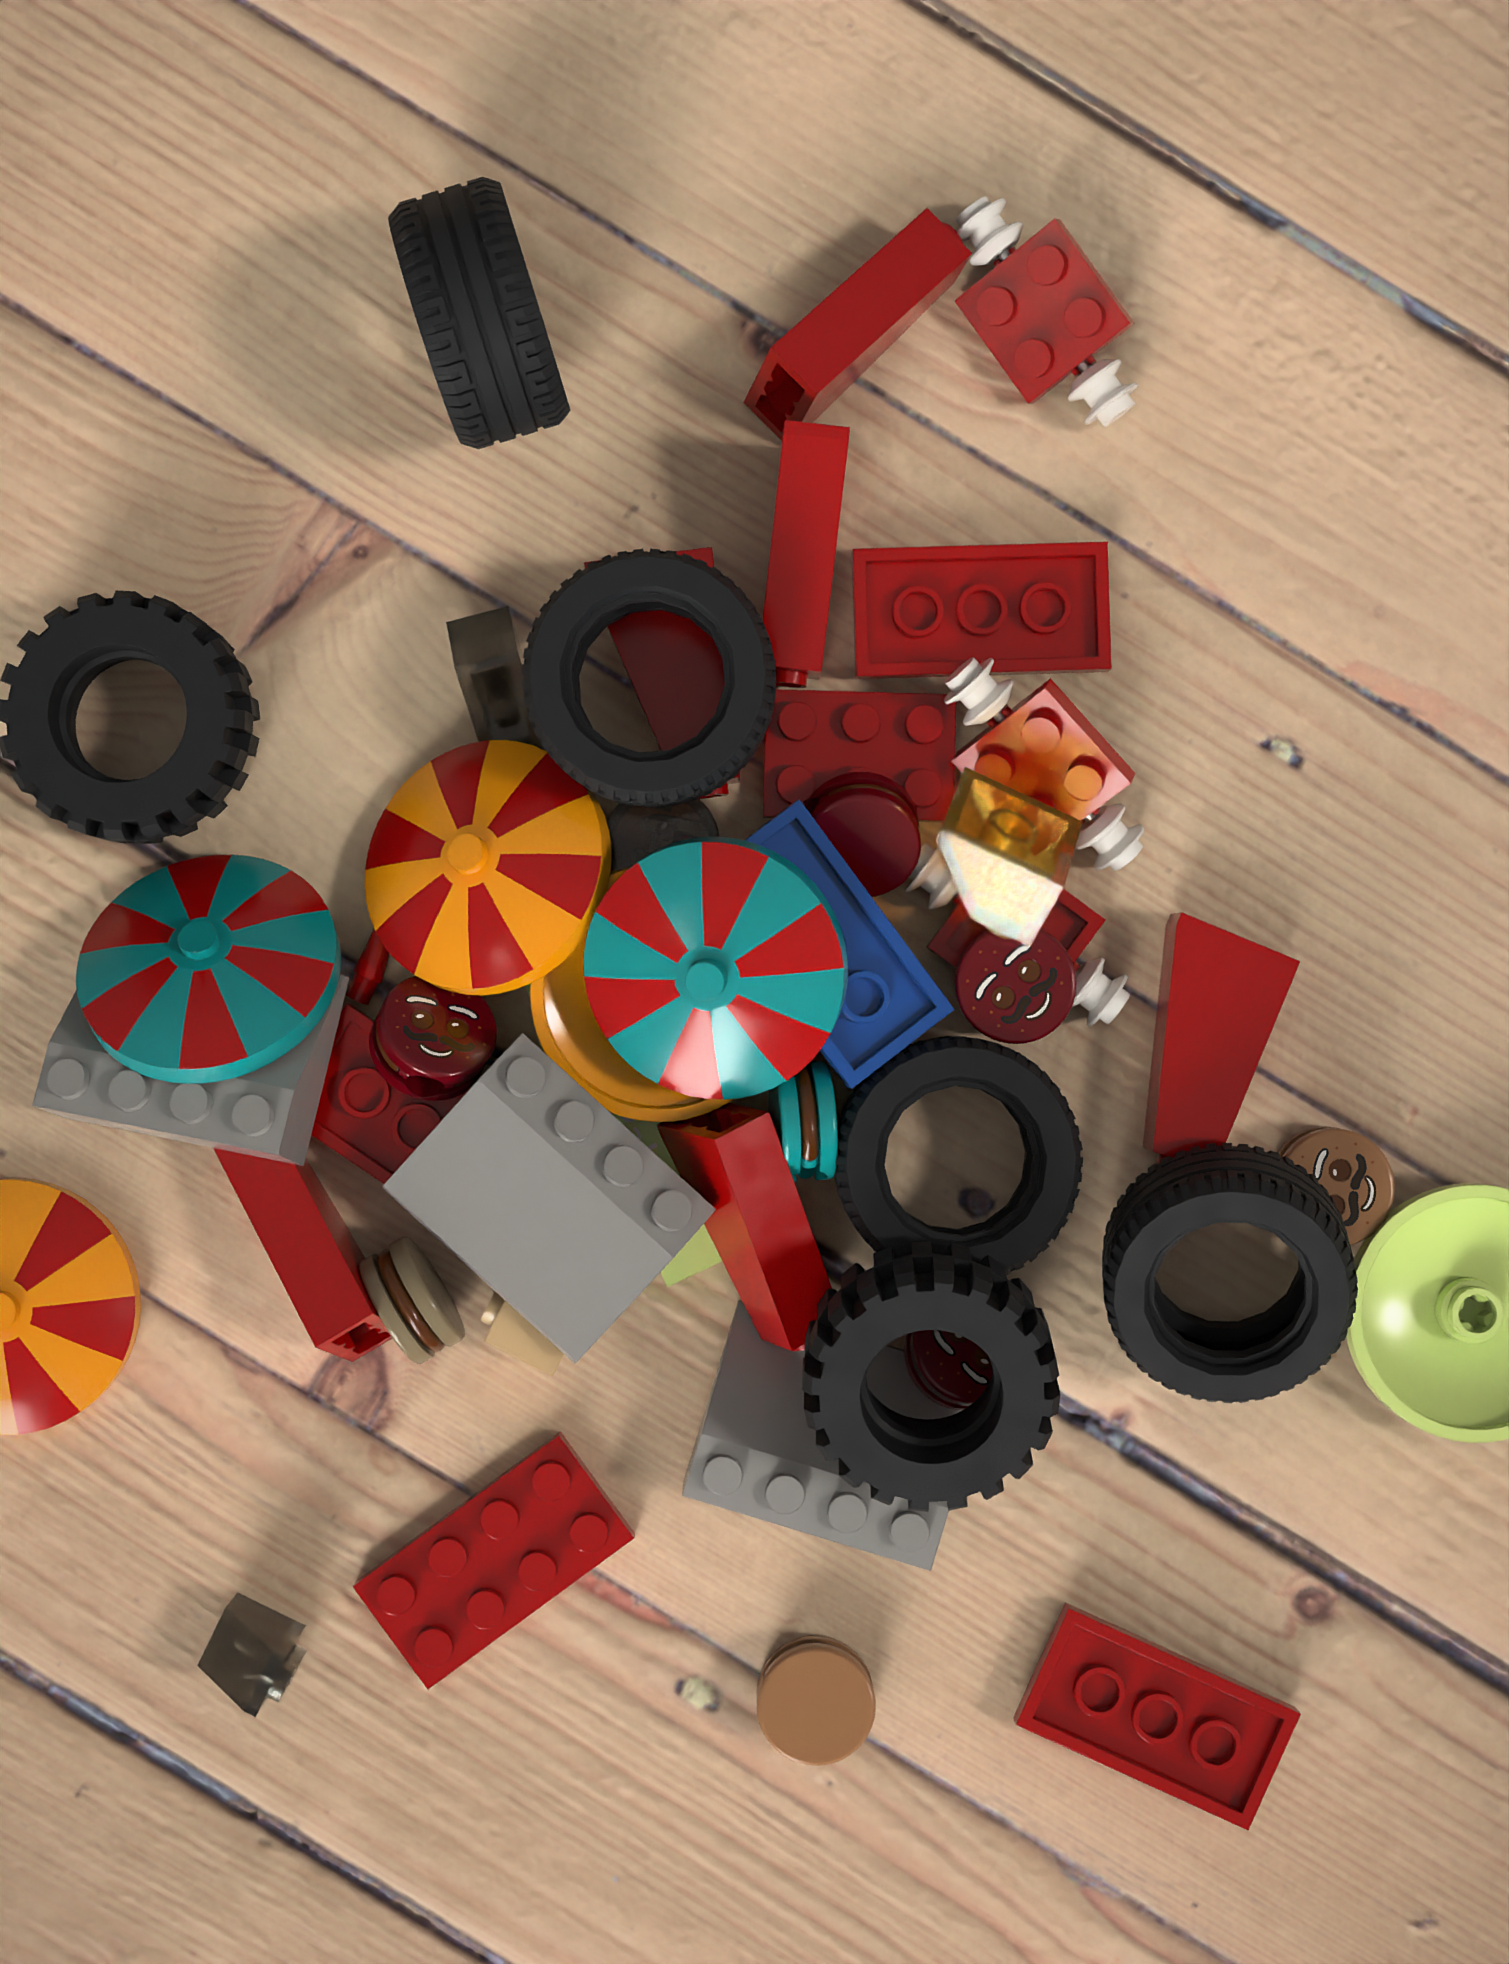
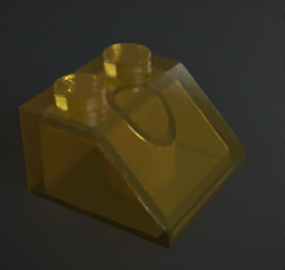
(1006, 855)

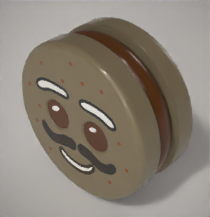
(411, 1300)

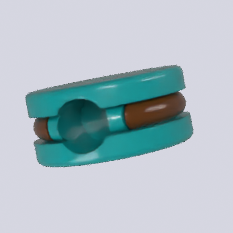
(807, 1122)

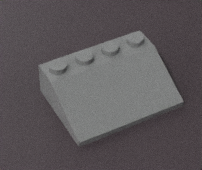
(254, 1114)
(548, 1198)
(765, 1460)

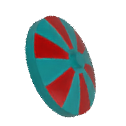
(715, 967)
(208, 969)

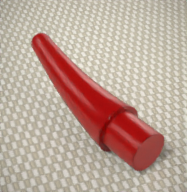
(368, 970)

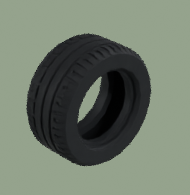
(478, 313)
(643, 584)
(1032, 1099)
(1228, 1357)

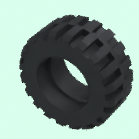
(48, 694)
(947, 1454)

